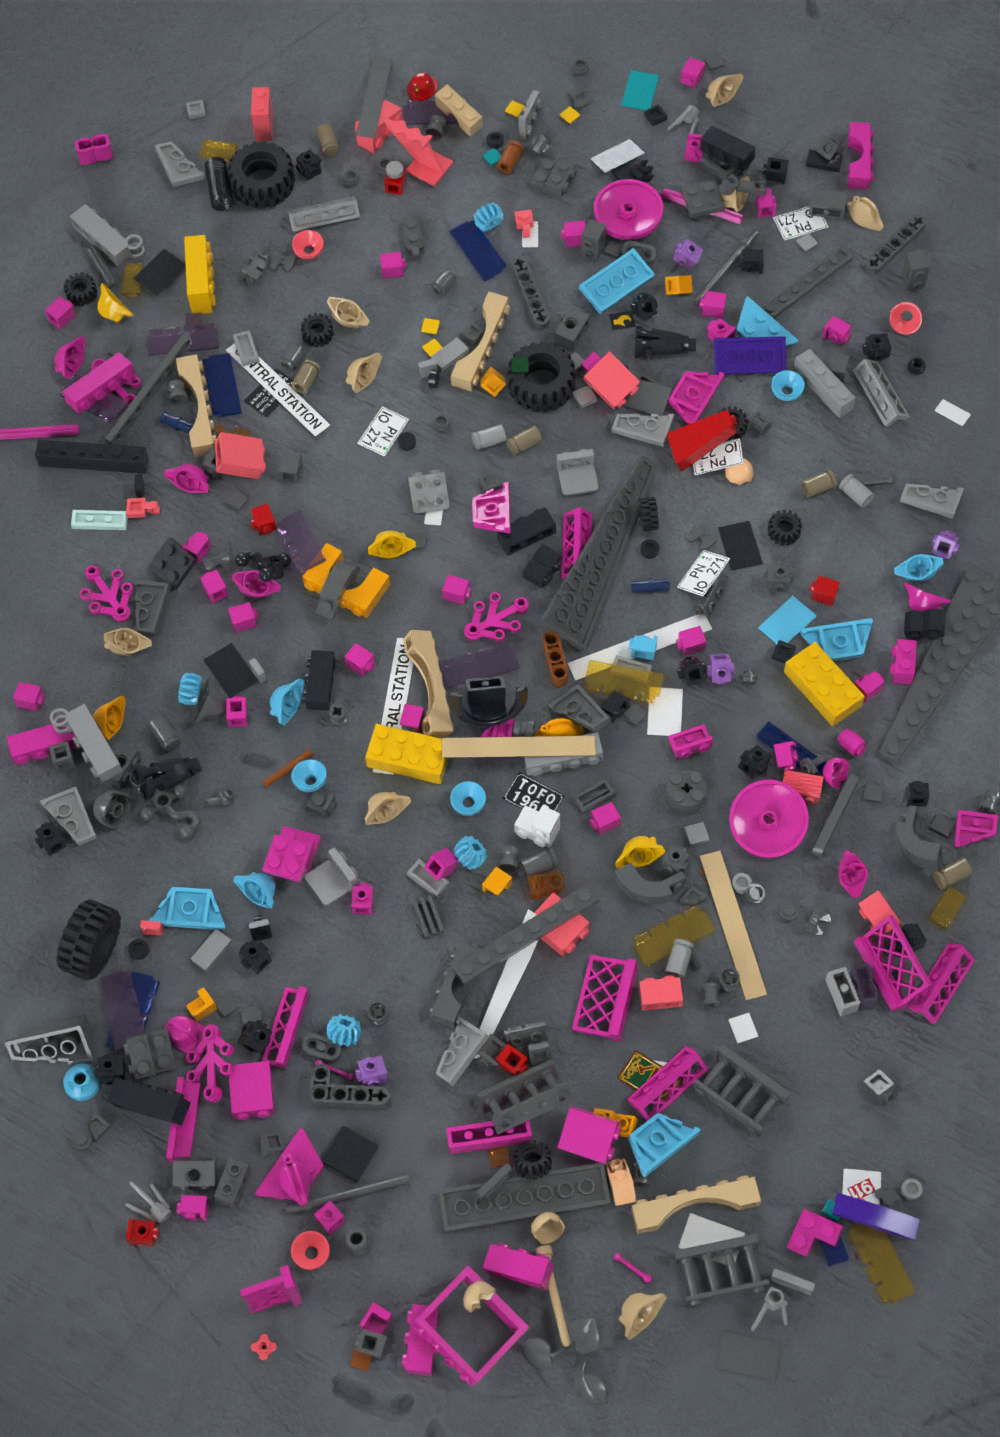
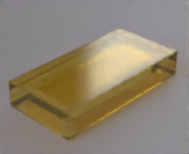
(218, 149)
(131, 286)
(947, 908)

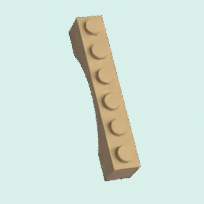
(467, 370)
(201, 433)
(421, 651)
(736, 1194)

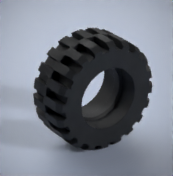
(261, 157)
(545, 396)
(88, 939)

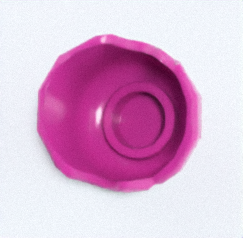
(836, 771)

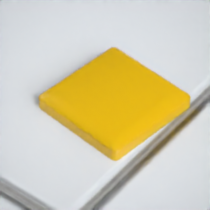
(514, 108)
(569, 115)
(430, 326)
(432, 347)

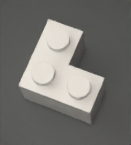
(538, 825)

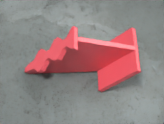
(427, 164)

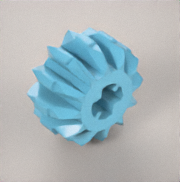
(488, 217)
(190, 689)
(470, 852)
(343, 1030)

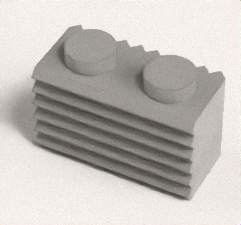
(842, 991)

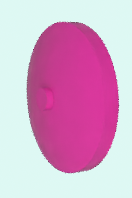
(628, 209)
(769, 819)

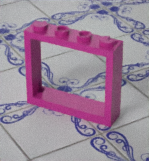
(451, 1357)

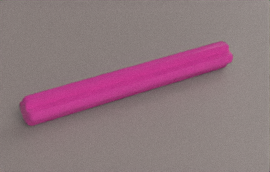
(678, 198)
(35, 432)

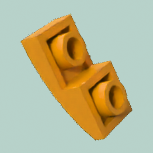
(627, 1122)

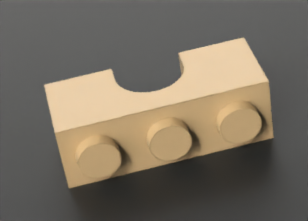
(450, 102)

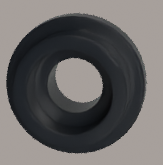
(919, 362)

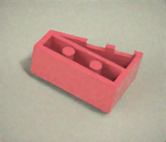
(388, 111)

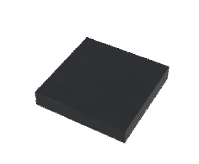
(350, 1154)

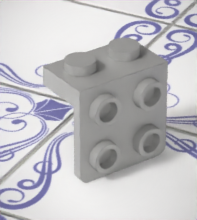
(577, 472)
(428, 491)
(332, 878)

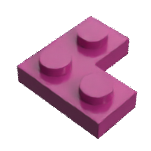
(811, 1227)

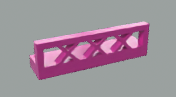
(582, 532)
(940, 977)
(289, 1028)
(666, 1080)
(182, 1137)

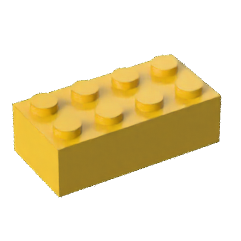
(199, 274)
(824, 684)
(406, 754)

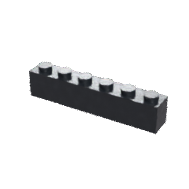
(91, 456)

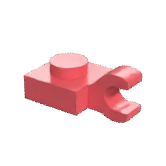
(524, 221)
(139, 506)

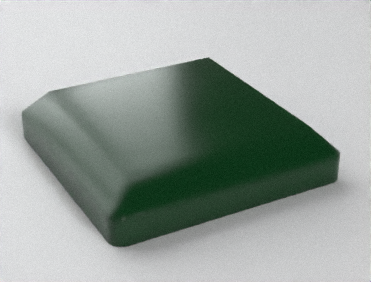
(519, 365)

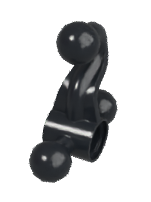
(269, 567)

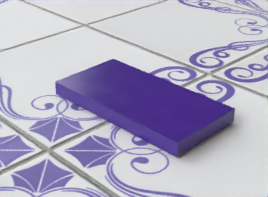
(749, 355)

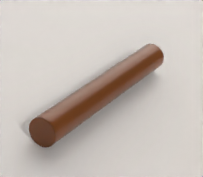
(287, 768)

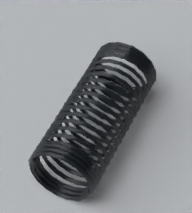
(225, 194)

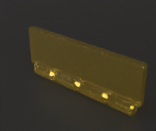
(628, 679)
(662, 940)
(885, 1266)

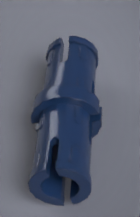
(176, 422)
(650, 585)

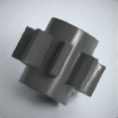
(541, 144)

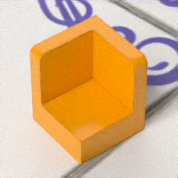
(678, 284)
(492, 381)
(497, 882)
(202, 1005)

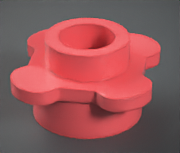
(263, 1353)

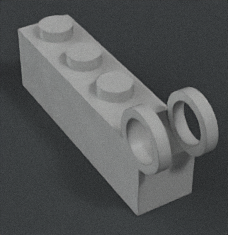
(104, 237)
(90, 739)

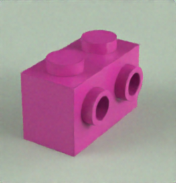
(904, 661)

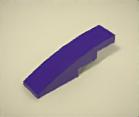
(876, 1216)

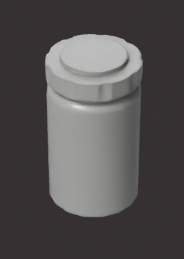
(488, 437)
(856, 490)
(679, 958)

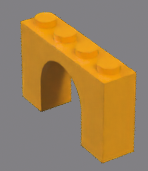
(358, 600)

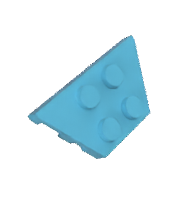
(758, 323)
(840, 640)
(189, 909)
(658, 1141)

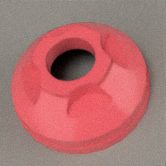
(308, 239)
(905, 326)
(307, 1240)

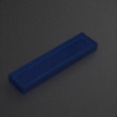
(773, 735)

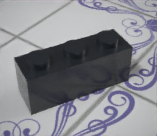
(727, 148)
(527, 531)
(319, 680)

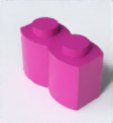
(93, 149)

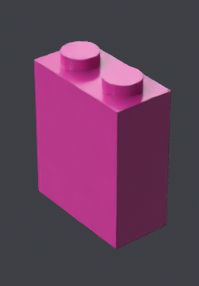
(252, 1091)
(589, 1134)

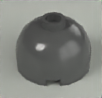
(112, 808)

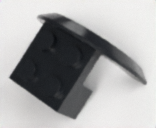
(487, 702)

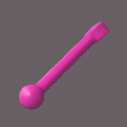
(350, 1076)
(646, 1277)

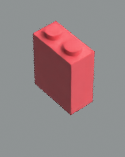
(262, 114)
(612, 381)
(239, 455)
(566, 936)

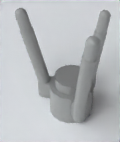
(688, 116)
(159, 1211)
(773, 1301)

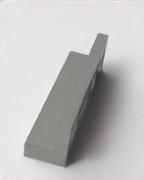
(323, 213)
(880, 392)

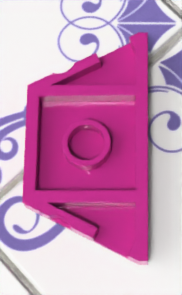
(694, 394)
(492, 510)
(304, 1152)

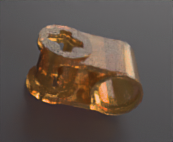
(544, 884)

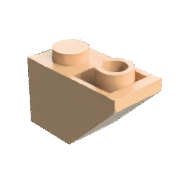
(620, 1182)

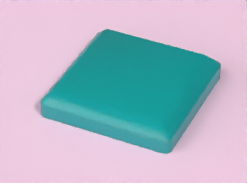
(492, 156)
(828, 1209)

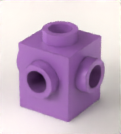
(687, 253)
(942, 550)
(720, 668)
(371, 1071)

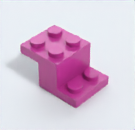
(291, 854)

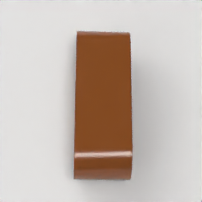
(555, 667)

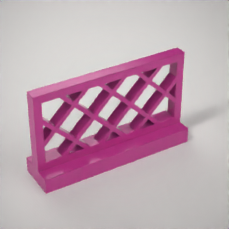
(882, 971)
(621, 1005)
(272, 1292)

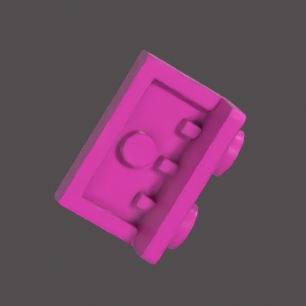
(690, 741)

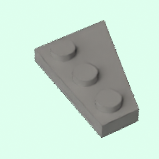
(529, 115)
(177, 166)
(643, 428)
(936, 500)
(71, 815)
(464, 1046)

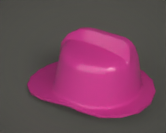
(184, 1033)

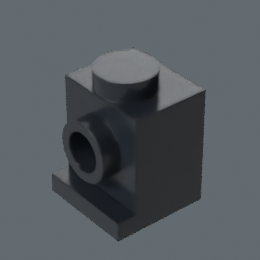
(776, 169)
(751, 260)
(615, 705)
(917, 790)

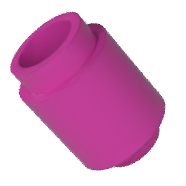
(852, 742)

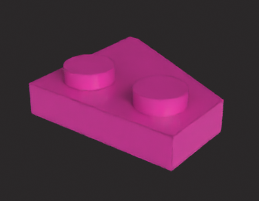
(974, 827)

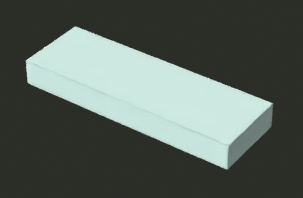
(99, 520)

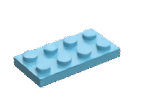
(616, 281)

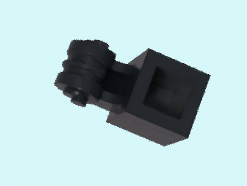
(914, 937)

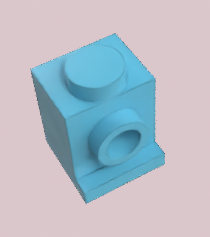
(643, 647)

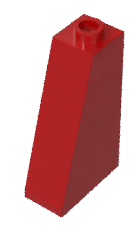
(700, 438)

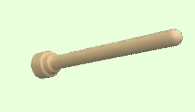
(547, 1250)

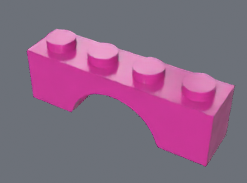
(859, 139)

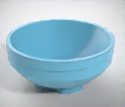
(790, 380)
(306, 770)
(468, 790)
(85, 1090)

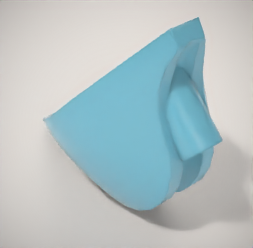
(919, 568)
(286, 700)
(257, 888)

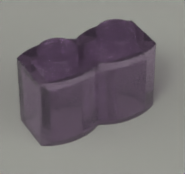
(862, 980)

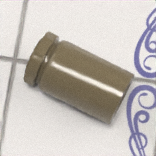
(328, 140)
(305, 376)
(524, 440)
(818, 483)
(952, 873)

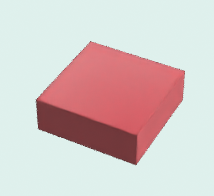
(151, 927)

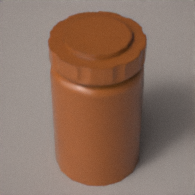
(510, 157)

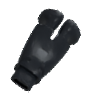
(662, 342)
(164, 774)

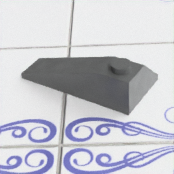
(61, 1041)

